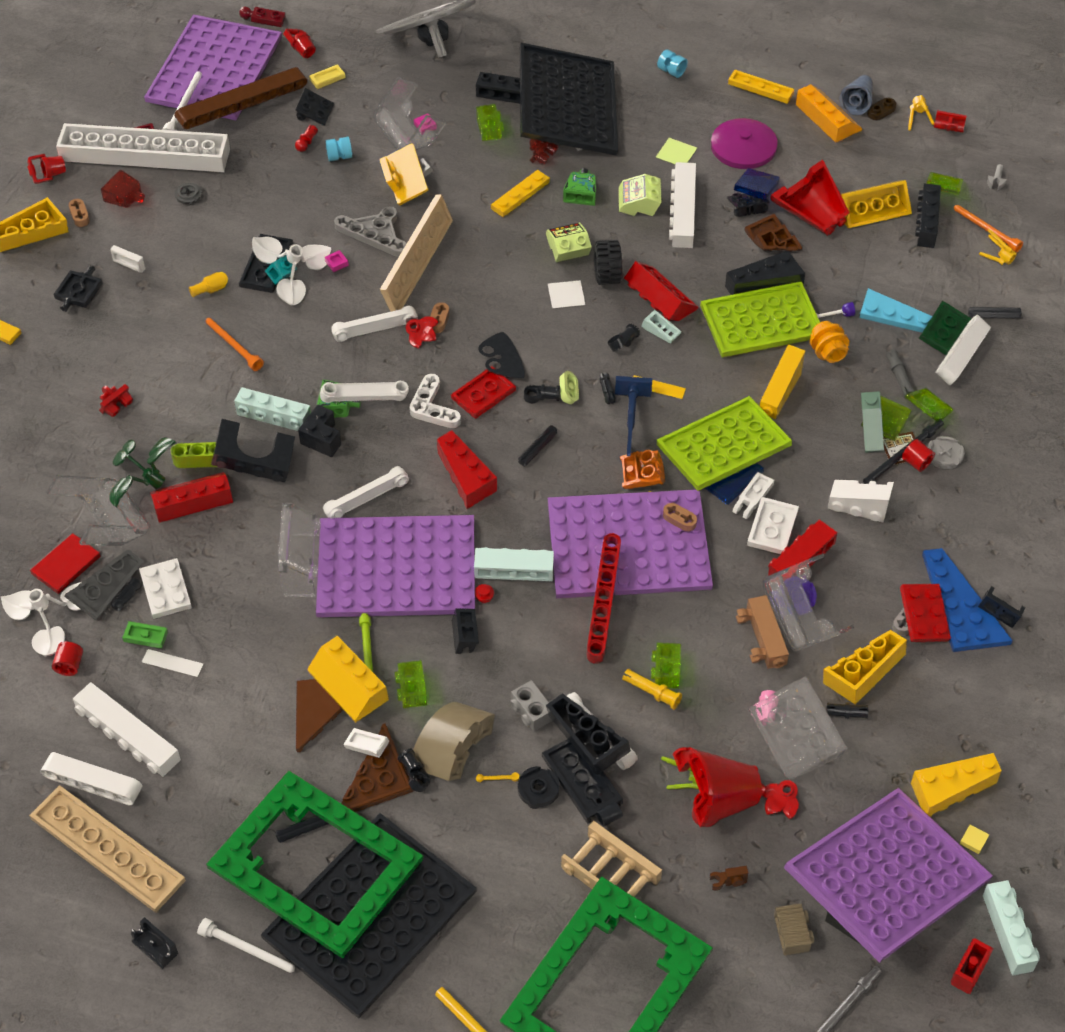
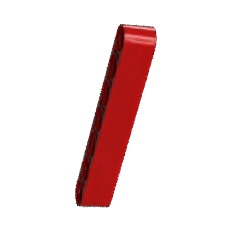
(603, 606)

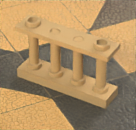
(614, 848)

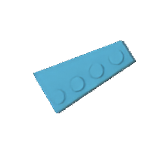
(892, 312)

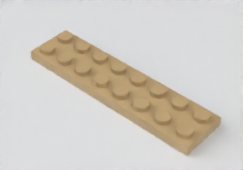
(416, 254)
(107, 848)

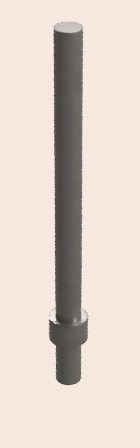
(862, 986)

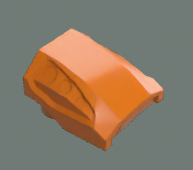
(642, 469)

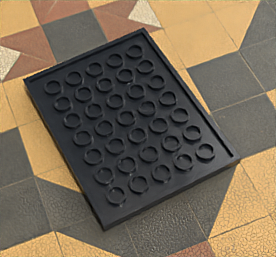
(567, 99)
(394, 937)

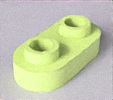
(569, 387)

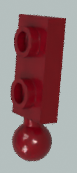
(263, 16)

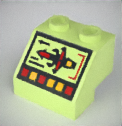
(640, 195)
(569, 241)

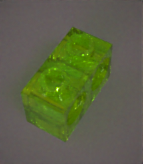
(489, 122)
(666, 665)
(411, 684)

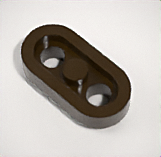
(882, 109)

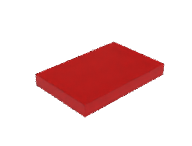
(483, 393)
(65, 563)

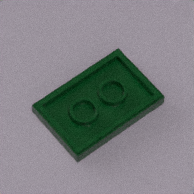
(944, 328)

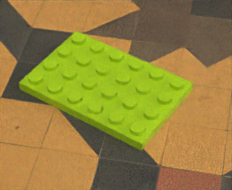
(760, 319)
(723, 443)

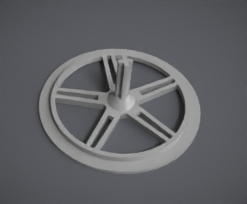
(430, 19)

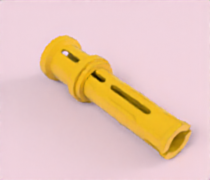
(660, 692)

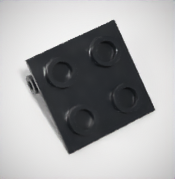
(314, 107)
(746, 203)

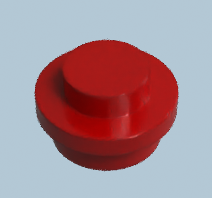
(484, 593)

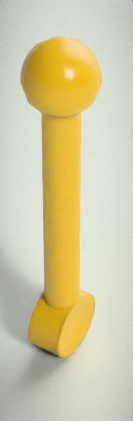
(514, 777)

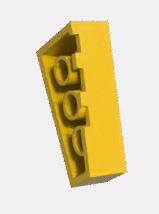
(32, 225)
(861, 671)
(954, 781)

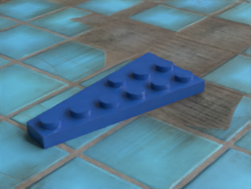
(967, 623)

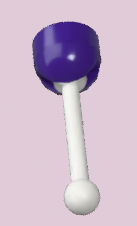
(847, 310)

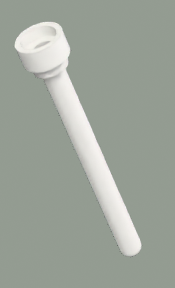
(172, 124)
(208, 929)

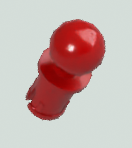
(306, 138)

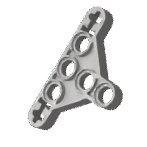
(368, 227)

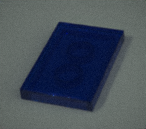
(756, 183)
(733, 485)

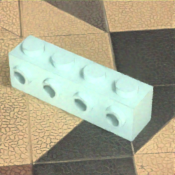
(271, 409)
(513, 564)
(1010, 927)

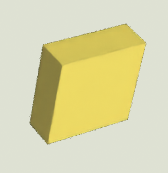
(974, 839)

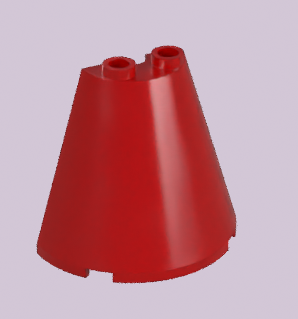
(814, 200)
(722, 782)

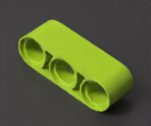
(193, 454)

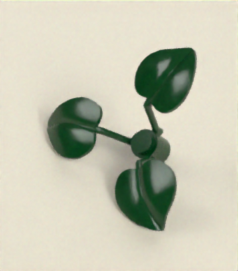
(150, 475)

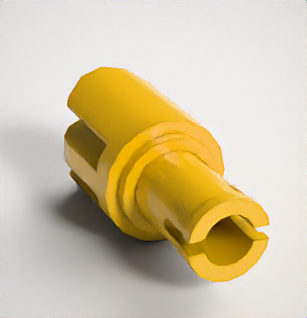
(209, 284)

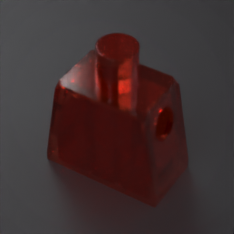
(122, 190)

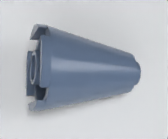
(857, 95)

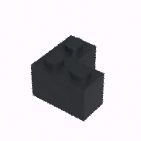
(318, 432)

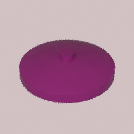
(744, 143)

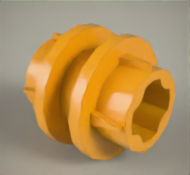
(829, 341)

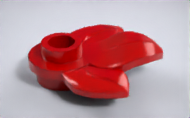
(423, 331)
(779, 800)

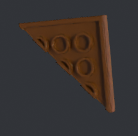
(313, 711)
(378, 779)

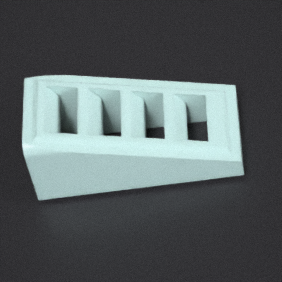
(664, 323)

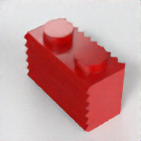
(971, 966)

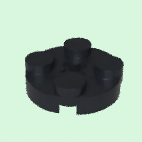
(425, 36)
(538, 798)

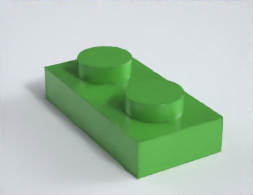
(145, 634)

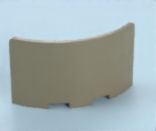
(448, 736)

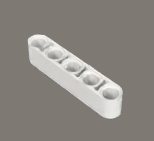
(963, 349)
(91, 778)

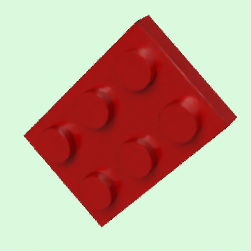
(925, 613)

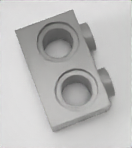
(527, 708)

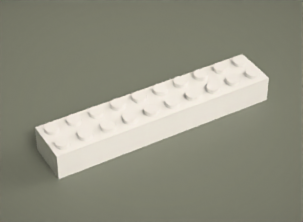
(143, 147)

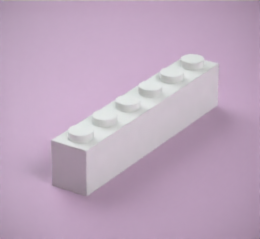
(684, 205)
(126, 730)

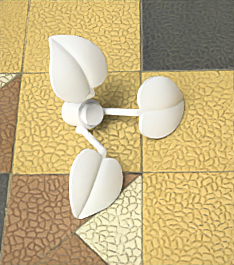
(269, 248)
(19, 607)

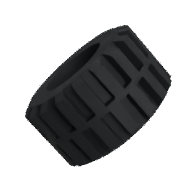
(608, 262)

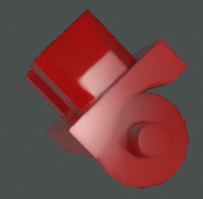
(950, 121)
(112, 396)

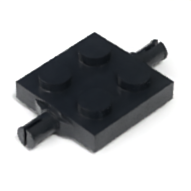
(78, 288)

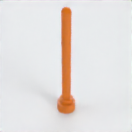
(1014, 243)
(253, 361)

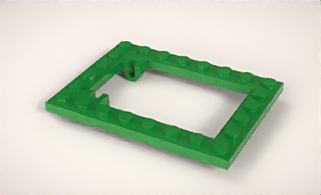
(239, 867)
(606, 901)

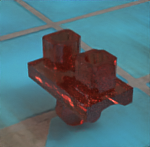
(539, 150)

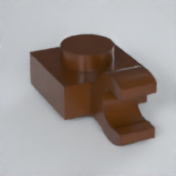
(732, 876)

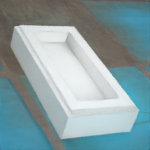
(127, 259)
(366, 742)

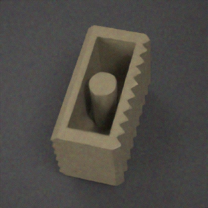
(793, 929)

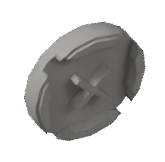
(947, 452)

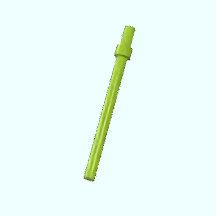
(365, 623)

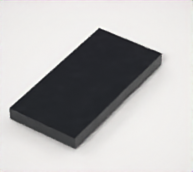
(254, 274)

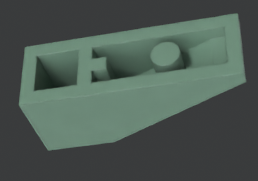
(872, 421)

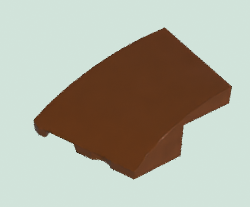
(771, 235)

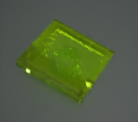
(948, 183)
(929, 403)
(893, 418)

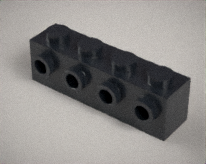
(498, 87)
(928, 216)

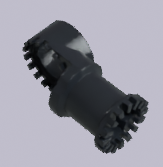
(624, 338)
(542, 392)
(414, 770)

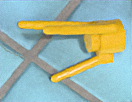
(919, 105)
(1006, 254)

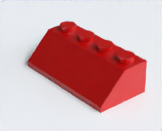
(659, 291)
(191, 497)

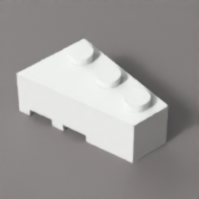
(860, 499)

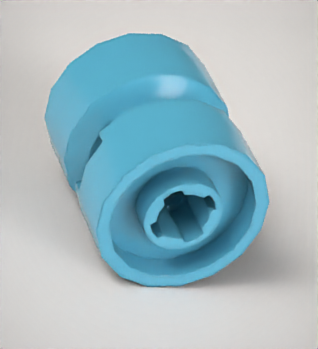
(672, 63)
(338, 149)

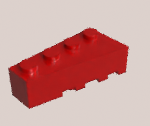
(466, 470)

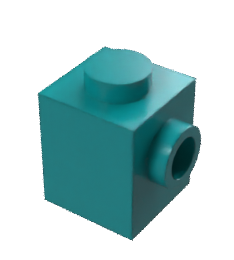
(279, 270)

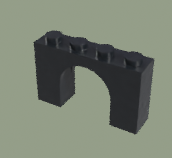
(229, 456)

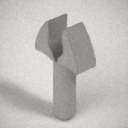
(997, 178)

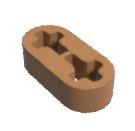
(79, 212)
(441, 318)
(679, 517)

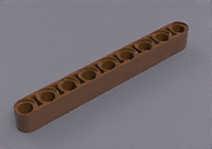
(240, 98)

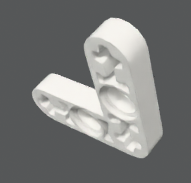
(427, 406)

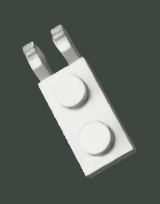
(753, 493)

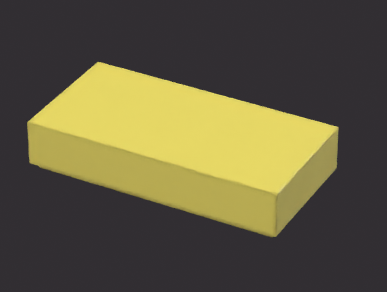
(327, 76)

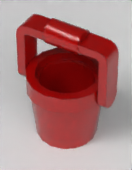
(300, 42)
(49, 165)

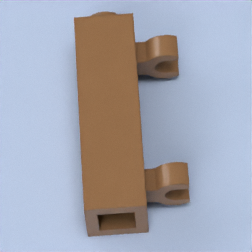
(767, 632)

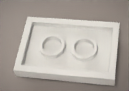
(772, 525)
(165, 588)

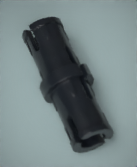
(847, 710)

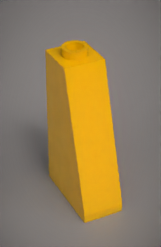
(783, 381)

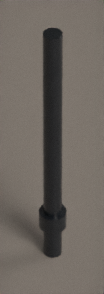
(926, 433)

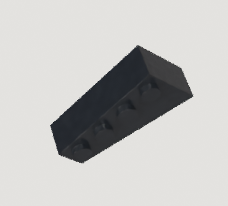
(765, 273)
(590, 737)

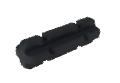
(607, 388)
(126, 594)

